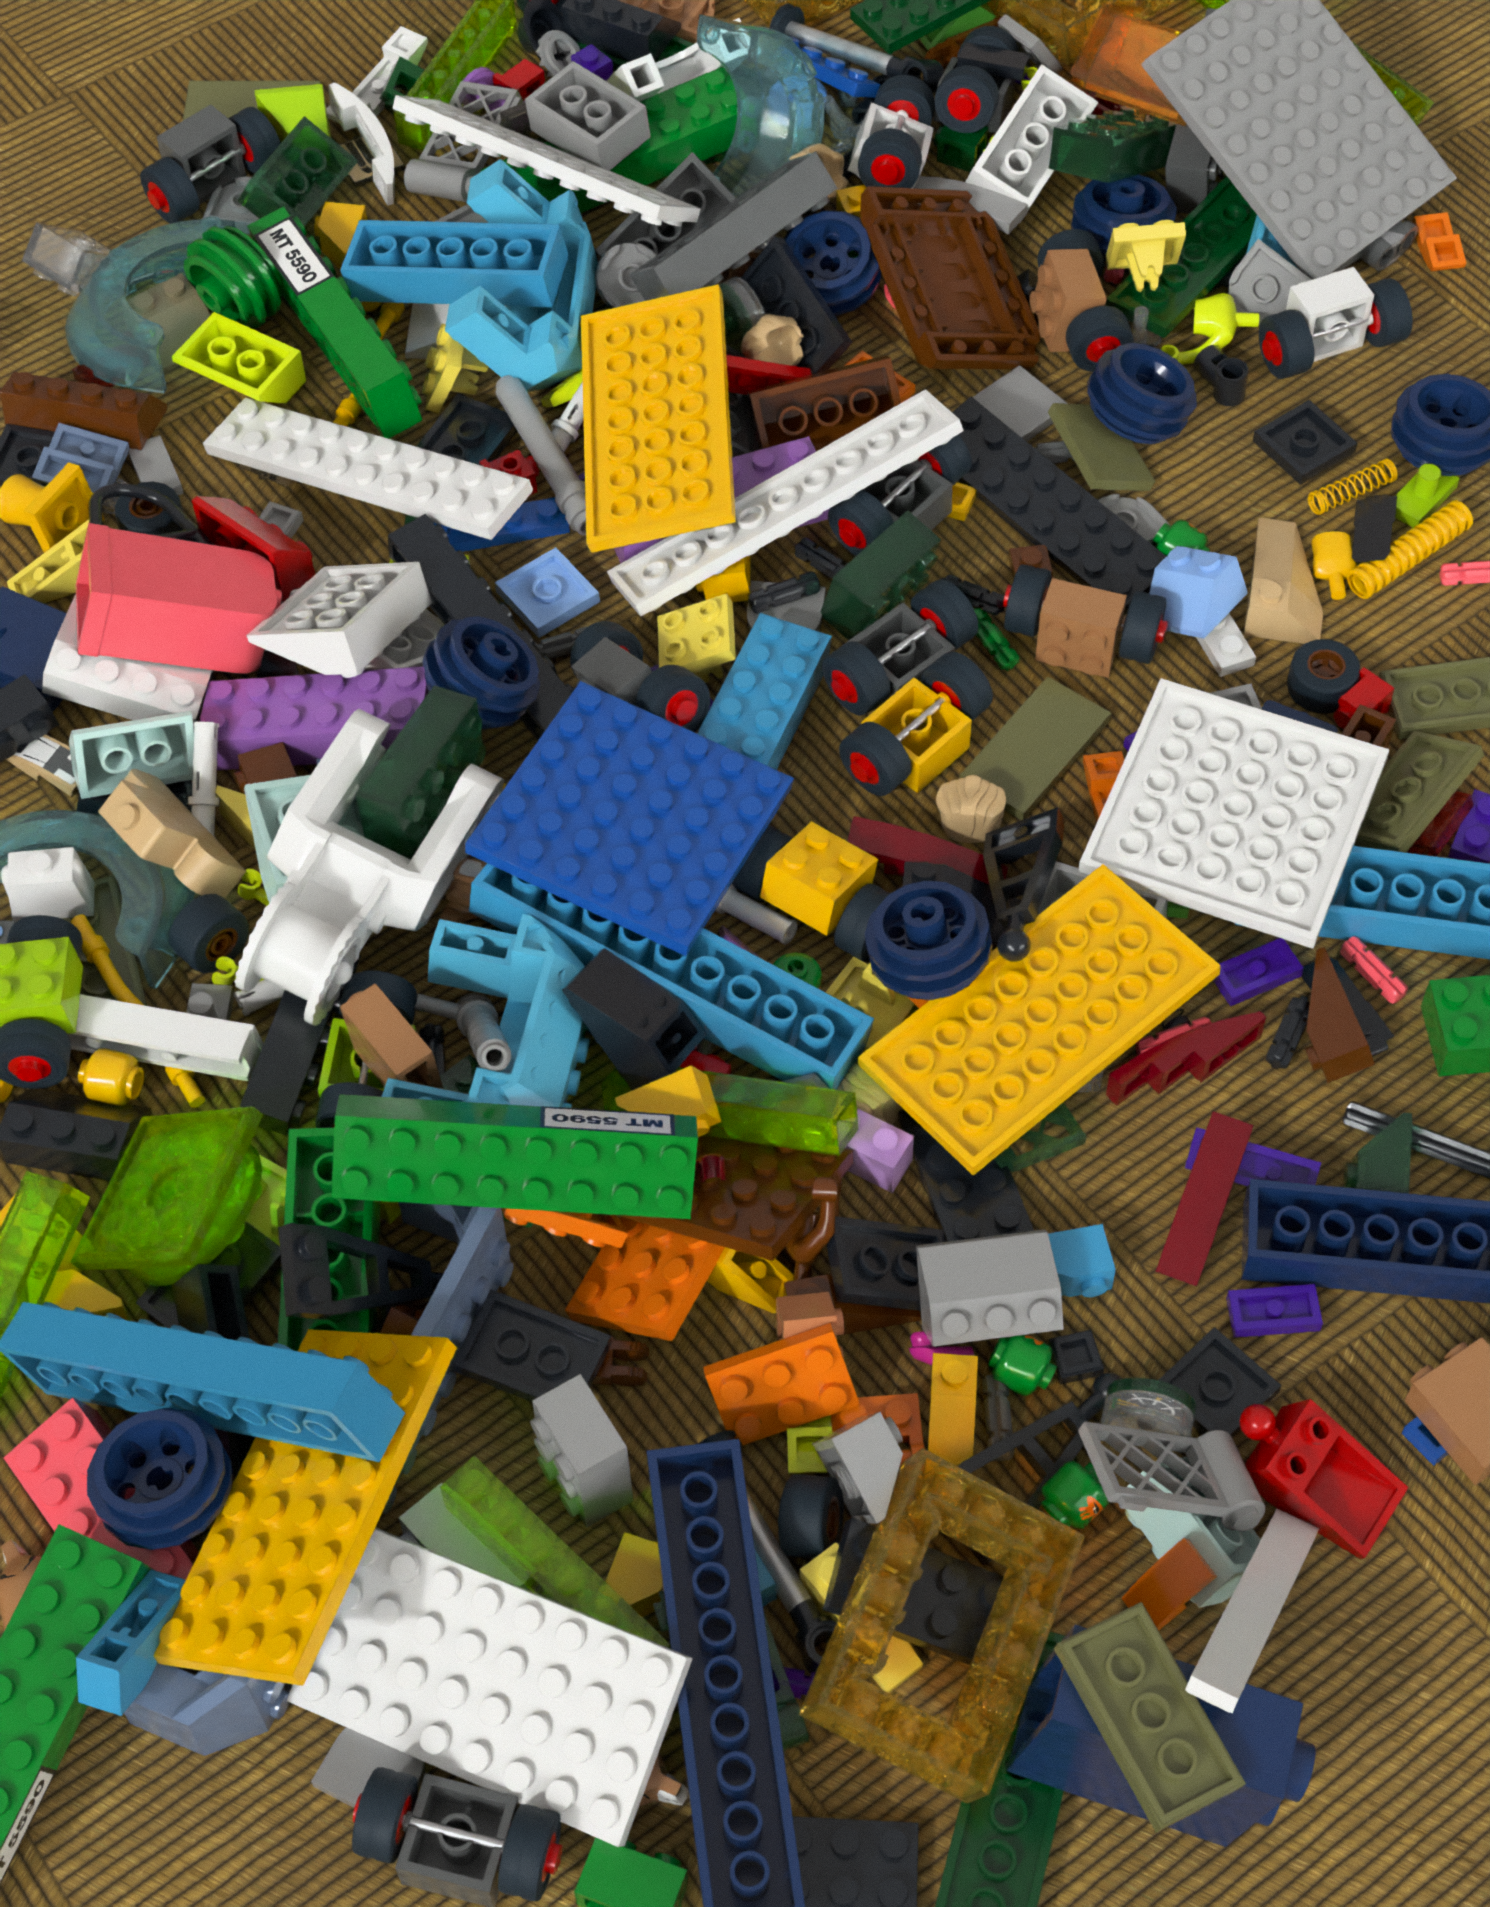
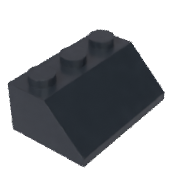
(618, 28)
(67, 1133)

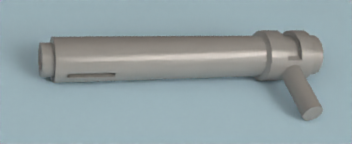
(545, 451)
(477, 1022)

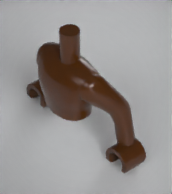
(818, 1228)

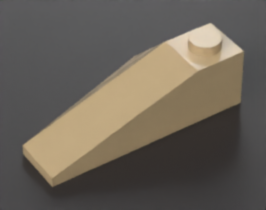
(1281, 588)

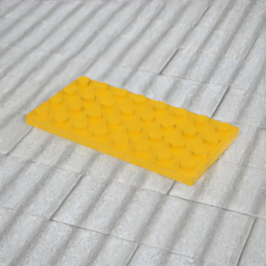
(656, 419)
(1039, 1028)
(297, 1529)

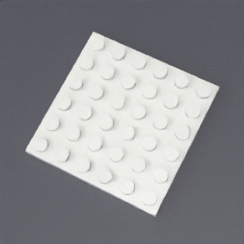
(1236, 812)

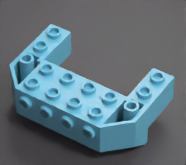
(526, 341)
(537, 1018)

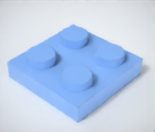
(547, 592)

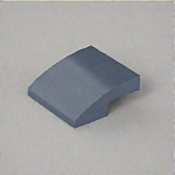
(96, 454)

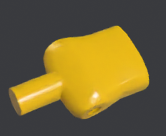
(1333, 560)

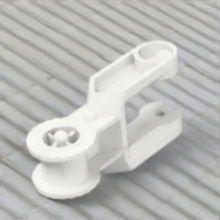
(346, 884)

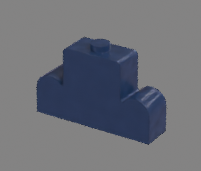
(27, 639)

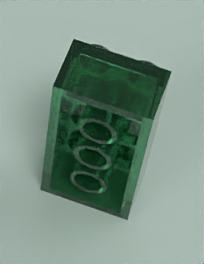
(1111, 145)
(421, 771)

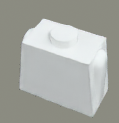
(48, 884)

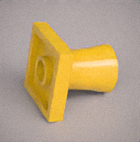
(48, 510)

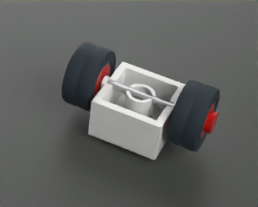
(895, 134)
(1332, 318)

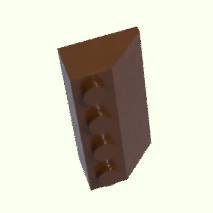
(824, 403)
(107, 411)

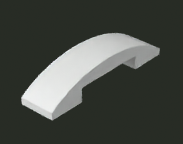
(402, 44)
(355, 113)

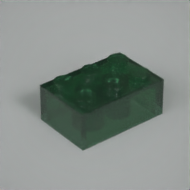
(299, 175)
(881, 576)

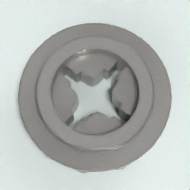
(556, 43)

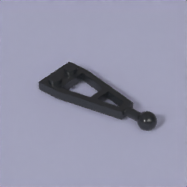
(1007, 845)
(308, 1274)
(1033, 1452)

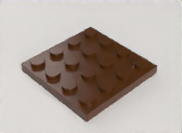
(760, 1200)

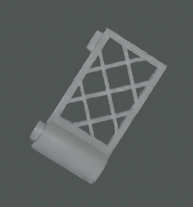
(447, 174)
(1214, 1470)

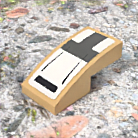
(49, 760)

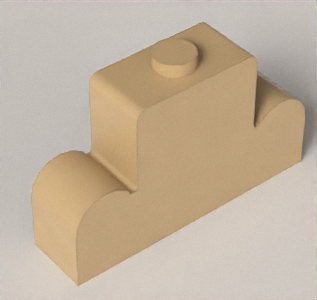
(168, 834)

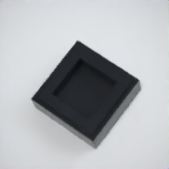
(1076, 1357)

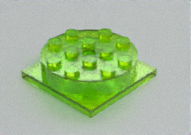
(176, 1195)

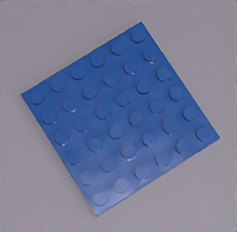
(630, 817)

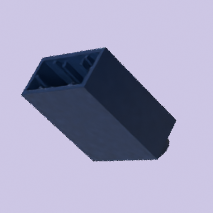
(1066, 1751)

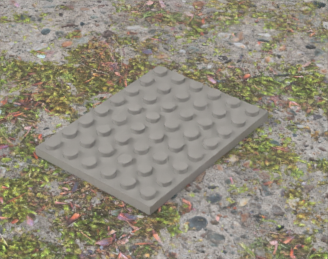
(1300, 126)

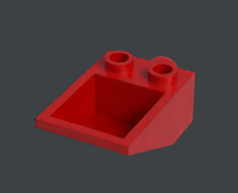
(1320, 1474)

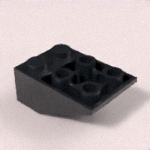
(633, 1019)

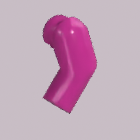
(923, 1349)

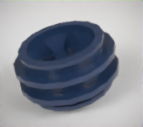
(1129, 200)
(840, 279)
(1141, 393)
(1444, 424)
(485, 663)
(914, 944)
(167, 1500)

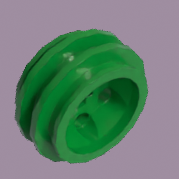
(234, 276)

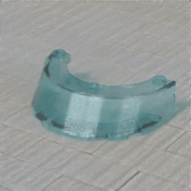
(775, 98)
(102, 325)
(148, 890)

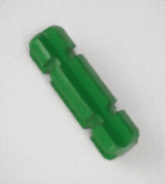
(995, 642)

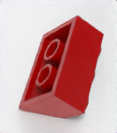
(240, 528)

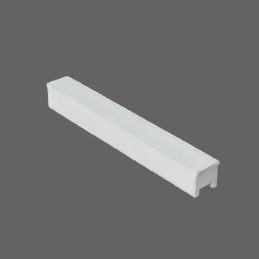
(168, 1037)

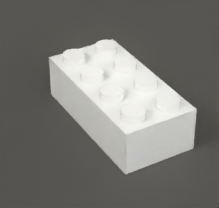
(1021, 148)

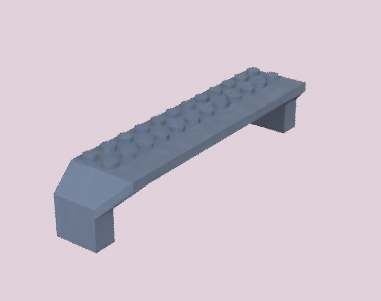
(220, 1709)

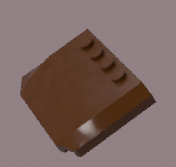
(949, 279)

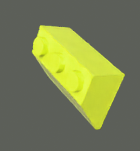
(243, 360)

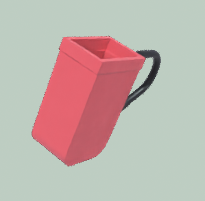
(169, 593)

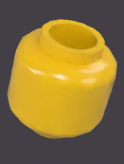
(111, 1077)

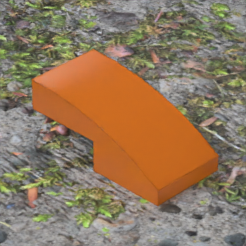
(1437, 242)
(1101, 775)
(1171, 1583)

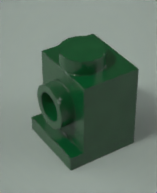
(403, 76)
(960, 149)

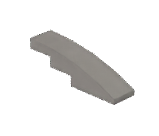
(1003, 209)

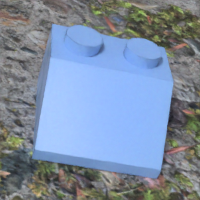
(1197, 589)

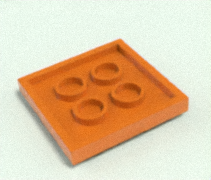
(645, 1283)

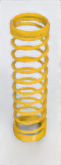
(1321, 498)

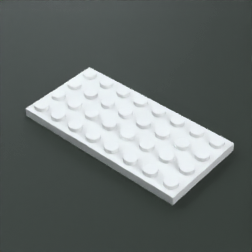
(496, 1685)

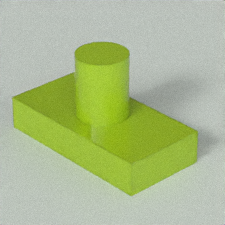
(1423, 494)

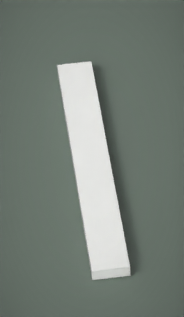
(1252, 1612)

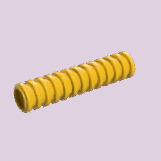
(1411, 549)

